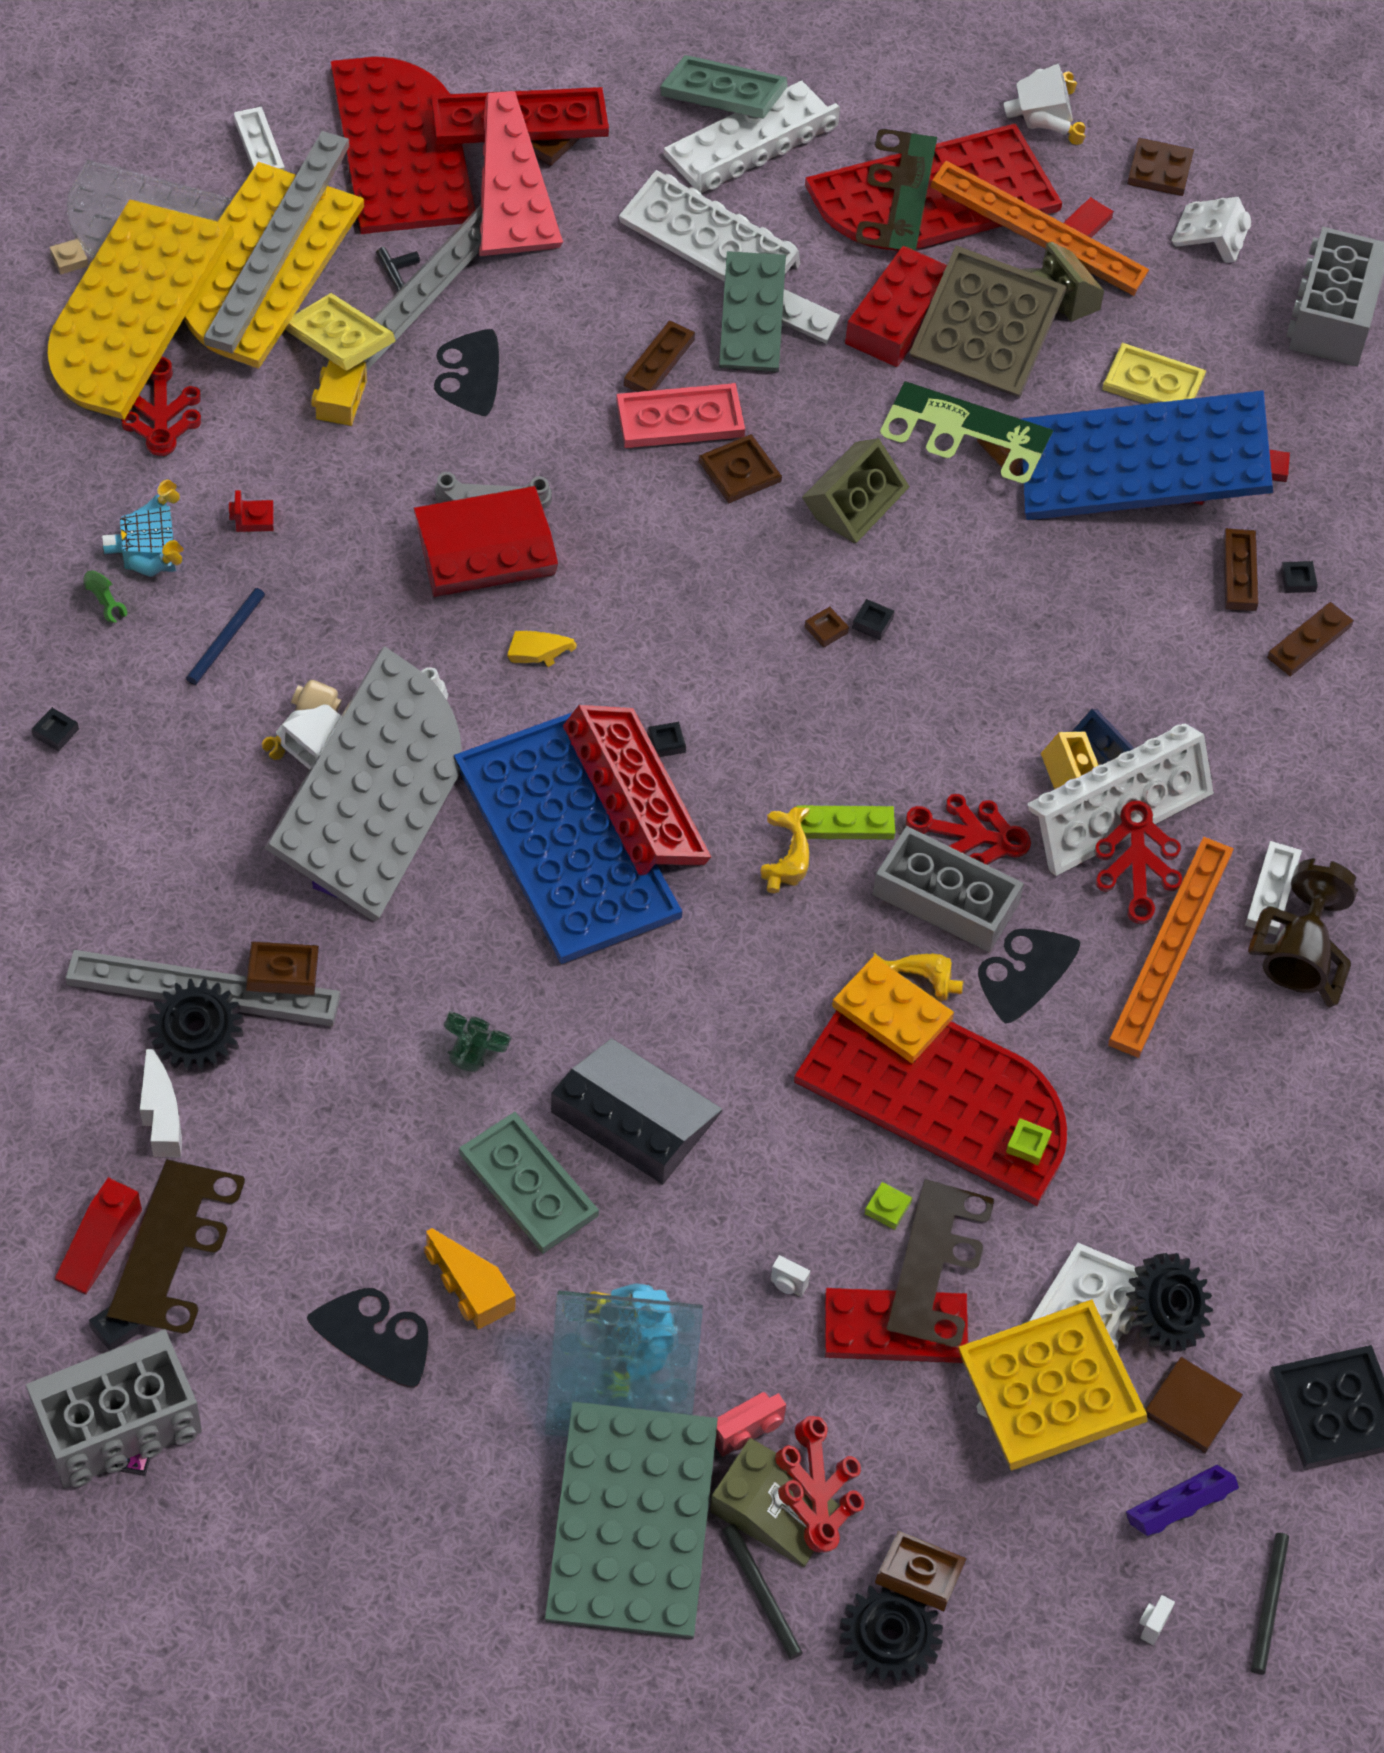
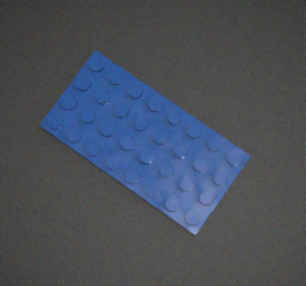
(1151, 456)
(562, 842)

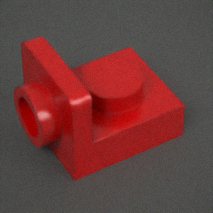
(252, 515)

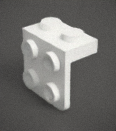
(1214, 221)

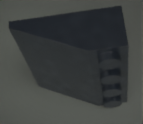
(633, 1109)

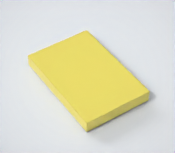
(1151, 377)

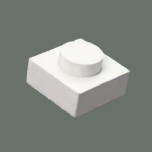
(789, 1276)
(1155, 1619)

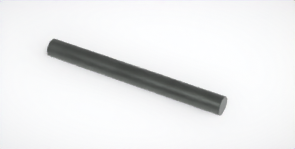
(762, 1592)
(1270, 1603)

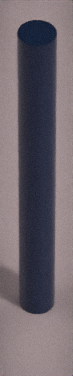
(225, 636)

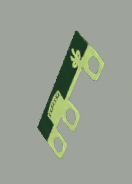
(961, 418)

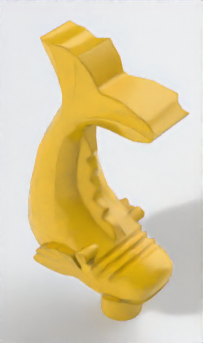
(794, 865)
(931, 966)

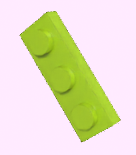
(849, 822)

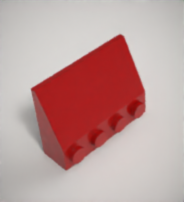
(485, 541)

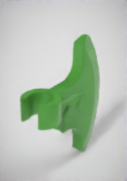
(100, 587)

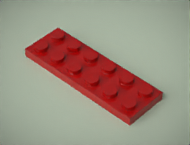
(545, 113)

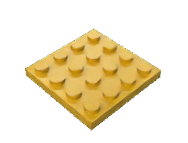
(1052, 1384)

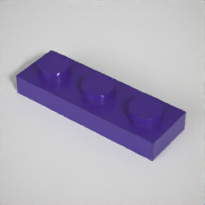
(1182, 1500)

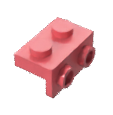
(748, 1421)

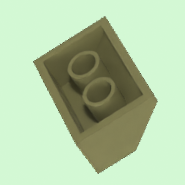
(856, 490)

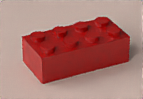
(895, 307)

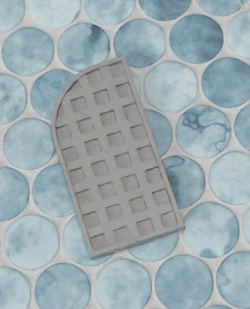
(373, 787)

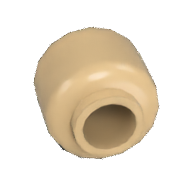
(314, 695)

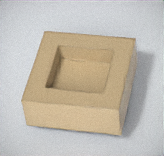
(69, 256)

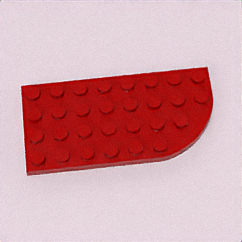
(394, 147)
(994, 156)
(952, 1100)

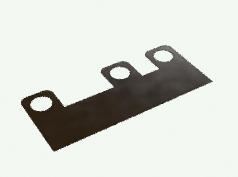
(163, 1235)

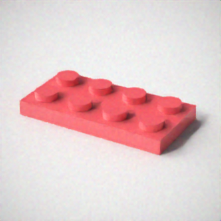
(680, 415)

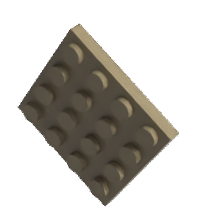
(988, 321)

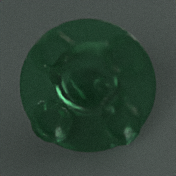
(473, 1041)

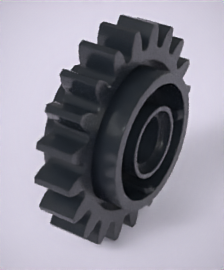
(199, 1045)
(1169, 1302)
(886, 1656)

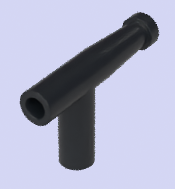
(392, 265)

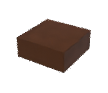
(826, 627)

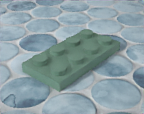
(724, 86)
(752, 311)
(528, 1182)

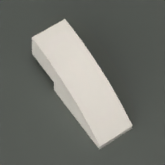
(160, 1108)

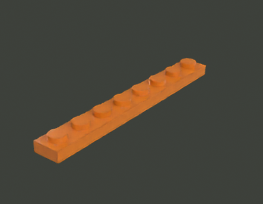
(1038, 226)
(1170, 947)

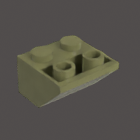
(1083, 291)

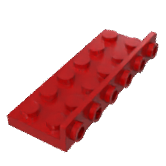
(634, 787)

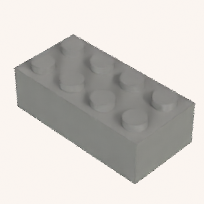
(948, 889)

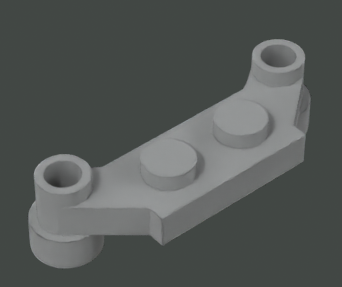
(450, 489)

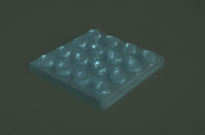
(622, 1355)

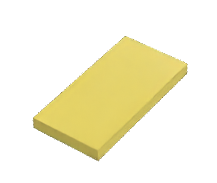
(339, 331)

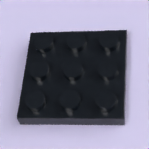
(1333, 1405)

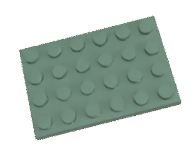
(632, 1520)

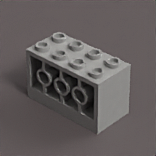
(1337, 296)
(115, 1409)

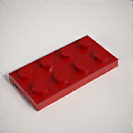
(859, 1321)

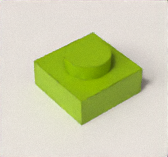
(1028, 1141)
(888, 1205)

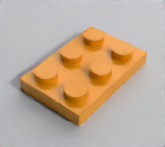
(892, 1009)

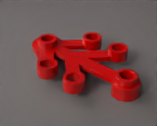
(162, 413)
(973, 831)
(1139, 857)
(821, 1529)

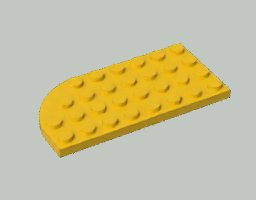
(249, 216)
(131, 304)

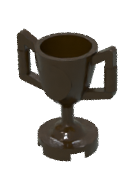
(1303, 949)

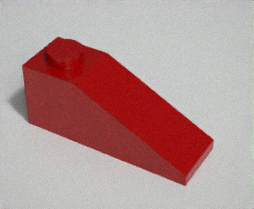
(99, 1234)

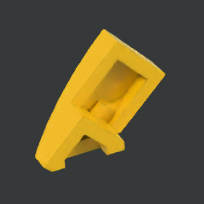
(538, 647)

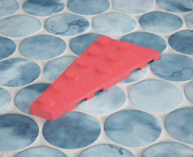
(513, 192)

